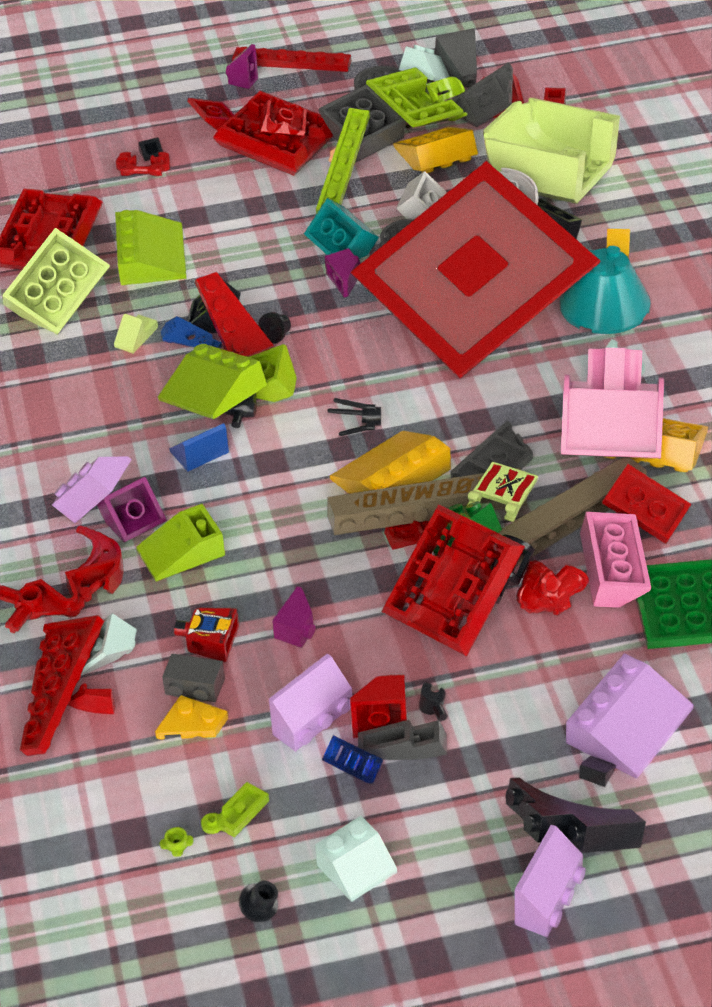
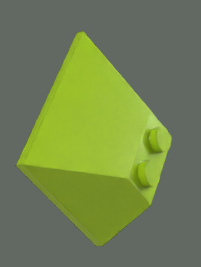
(407, 96)

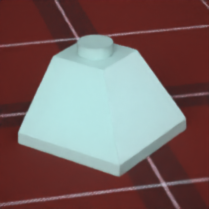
(114, 641)

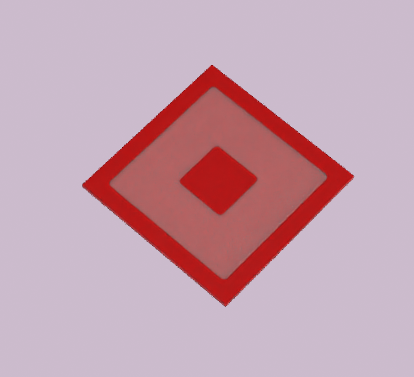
(474, 268)

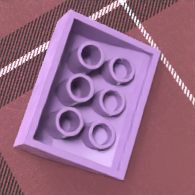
(628, 716)

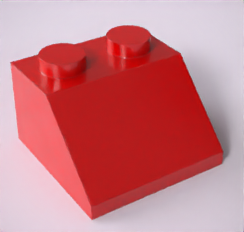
(379, 704)

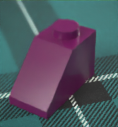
(243, 69)
(339, 270)
(294, 620)

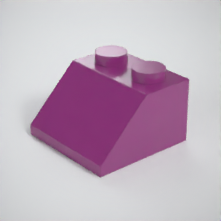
(131, 510)

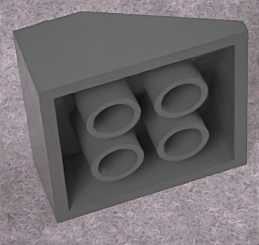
(383, 127)

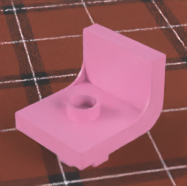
(612, 409)

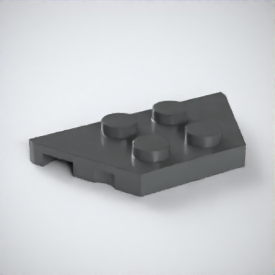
(487, 96)
(500, 447)

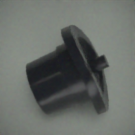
(274, 326)
(259, 901)

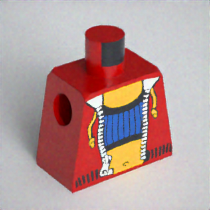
(210, 632)

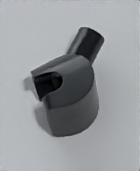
(432, 702)

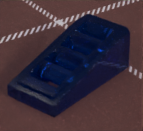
(367, 766)

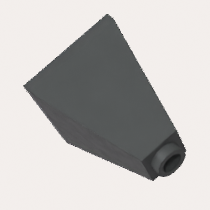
(459, 55)

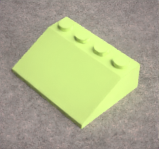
(54, 282)

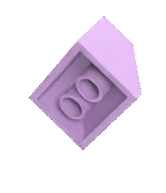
(89, 486)
(309, 703)
(548, 883)

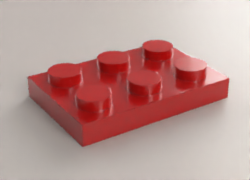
(654, 505)

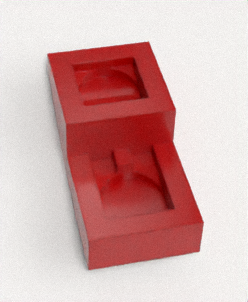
(405, 535)

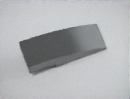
(405, 741)

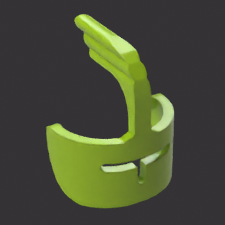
(454, 88)

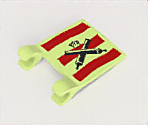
(504, 486)

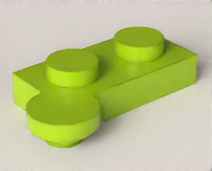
(237, 811)

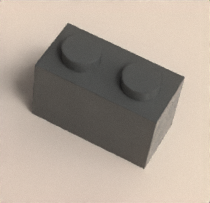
(193, 677)

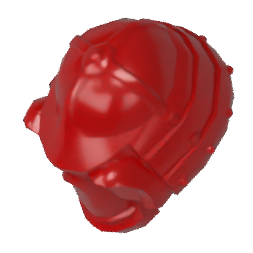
(549, 592)

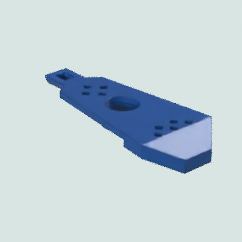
(178, 330)

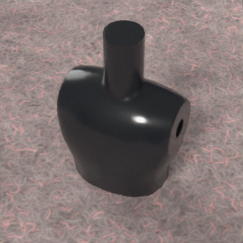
(244, 409)

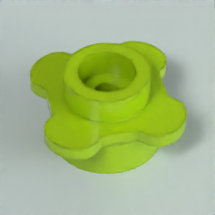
(175, 835)

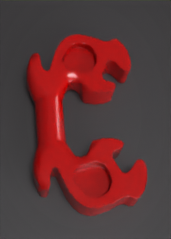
(128, 165)

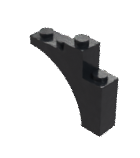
(585, 826)

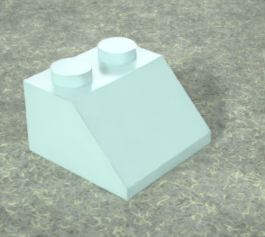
(424, 60)
(355, 858)

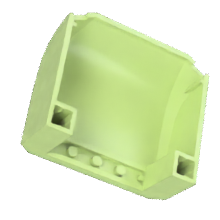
(555, 145)

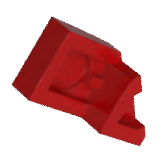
(93, 700)

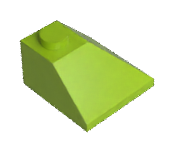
(278, 374)

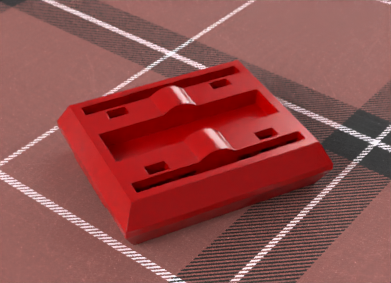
(281, 152)
(37, 216)
(454, 581)

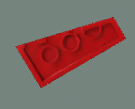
(231, 320)

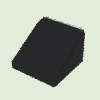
(149, 147)
(596, 770)

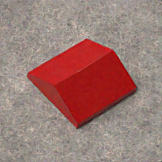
(212, 112)

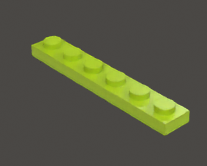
(344, 156)

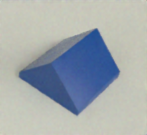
(202, 448)

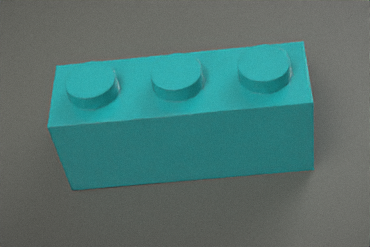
(338, 229)

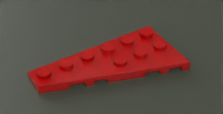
(55, 677)

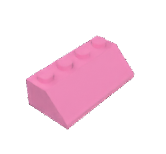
(614, 558)

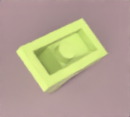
(134, 332)

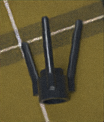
(370, 415)

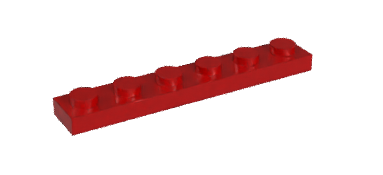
(300, 59)

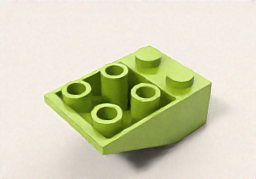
(182, 543)

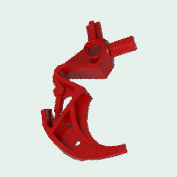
(41, 599)

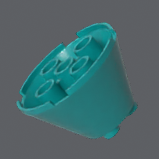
(608, 296)

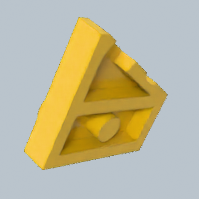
(192, 719)

